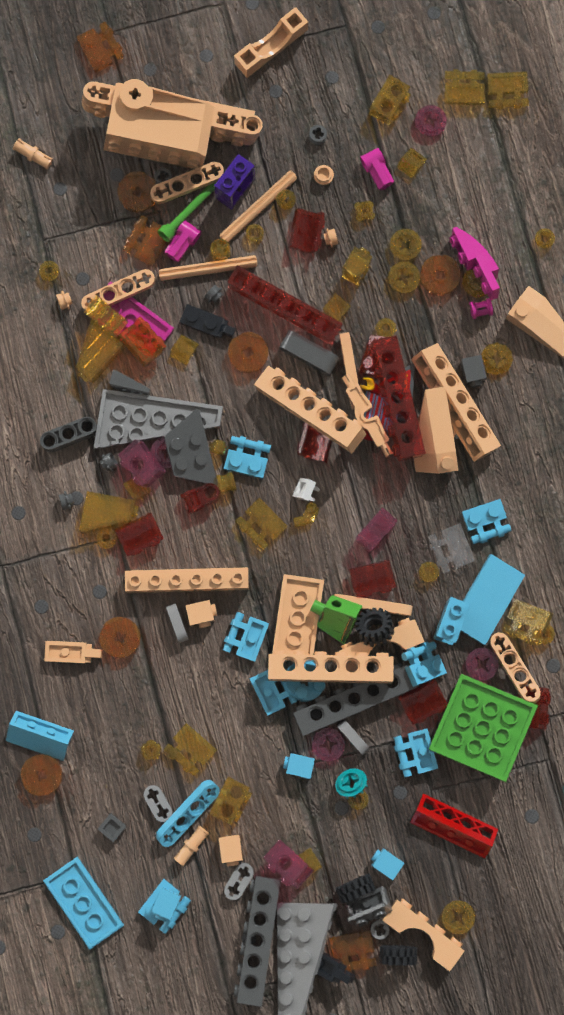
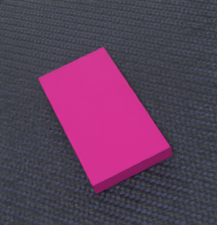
(132, 309)

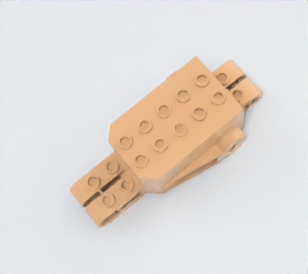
(166, 124)

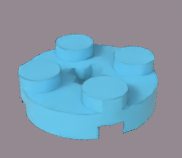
(301, 691)

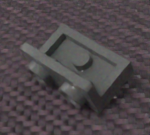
(369, 907)

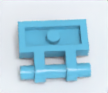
(246, 463)
(484, 515)
(251, 639)
(423, 670)
(269, 694)
(423, 757)
(181, 908)

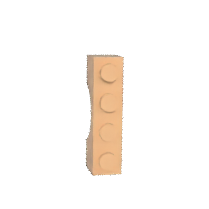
(259, 53)
(405, 636)
(444, 952)

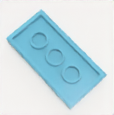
(489, 598)
(83, 903)

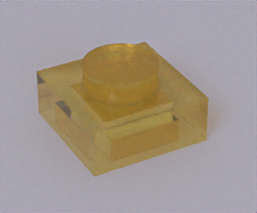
(336, 307)

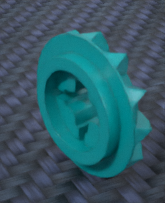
(343, 782)

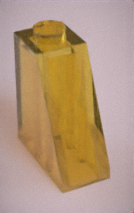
(97, 352)
(106, 511)

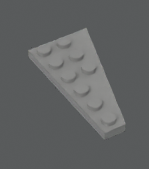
(145, 417)
(300, 950)

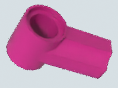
(375, 164)
(185, 237)

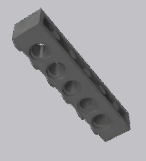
(347, 709)
(254, 995)

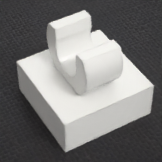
(304, 489)

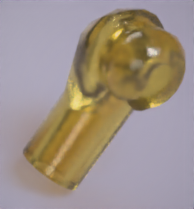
(308, 517)

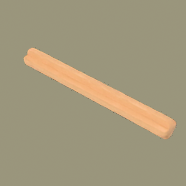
(257, 207)
(207, 268)

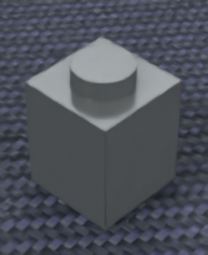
(473, 371)

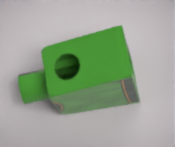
(337, 617)

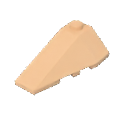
(539, 320)
(436, 434)

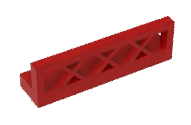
(453, 829)

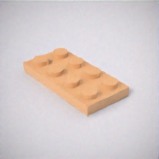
(295, 622)

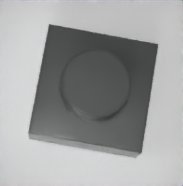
(112, 827)

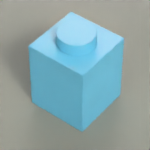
(299, 765)
(386, 863)
(165, 904)

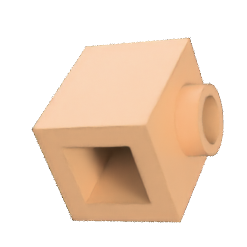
(201, 613)

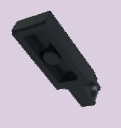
(206, 322)
(334, 970)

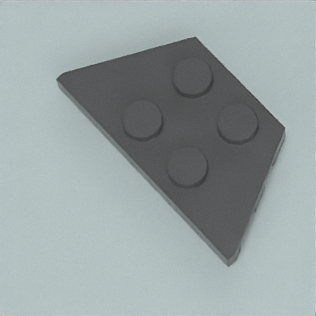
(190, 450)

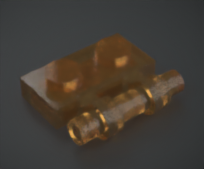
(94, 50)
(151, 245)
(354, 944)

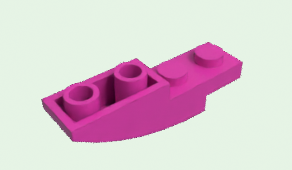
(476, 257)

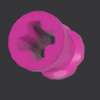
(487, 311)

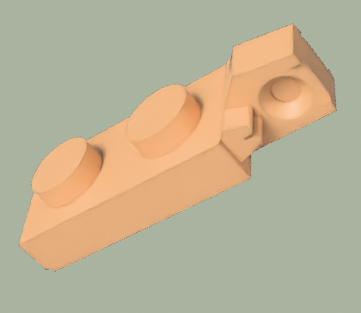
(70, 652)

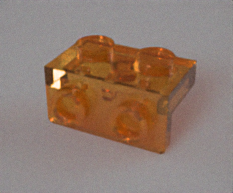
(142, 342)

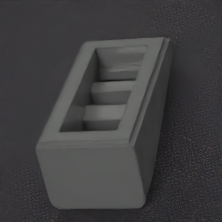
(124, 383)

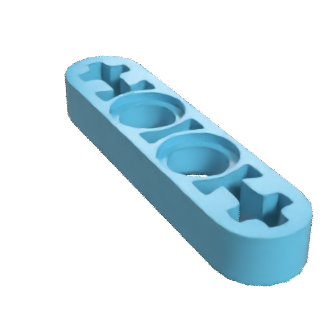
(185, 811)

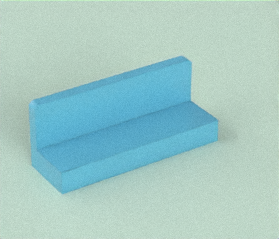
(39, 735)

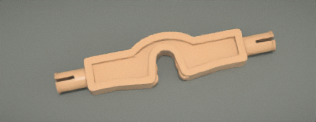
(373, 424)

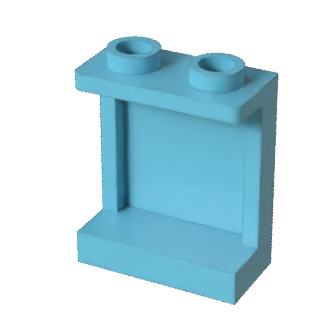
(451, 621)

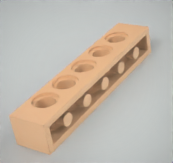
(464, 413)
(347, 439)
(186, 580)
(383, 675)

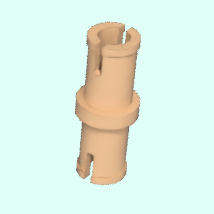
(33, 154)
(191, 845)

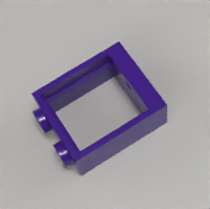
(238, 175)

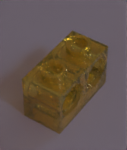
(386, 98)
(357, 265)
(105, 315)
(225, 798)

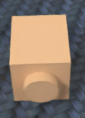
(230, 850)

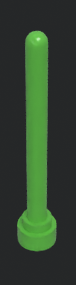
(167, 231)

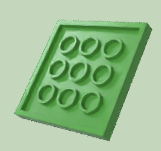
(483, 728)

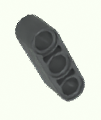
(309, 352)
(58, 434)

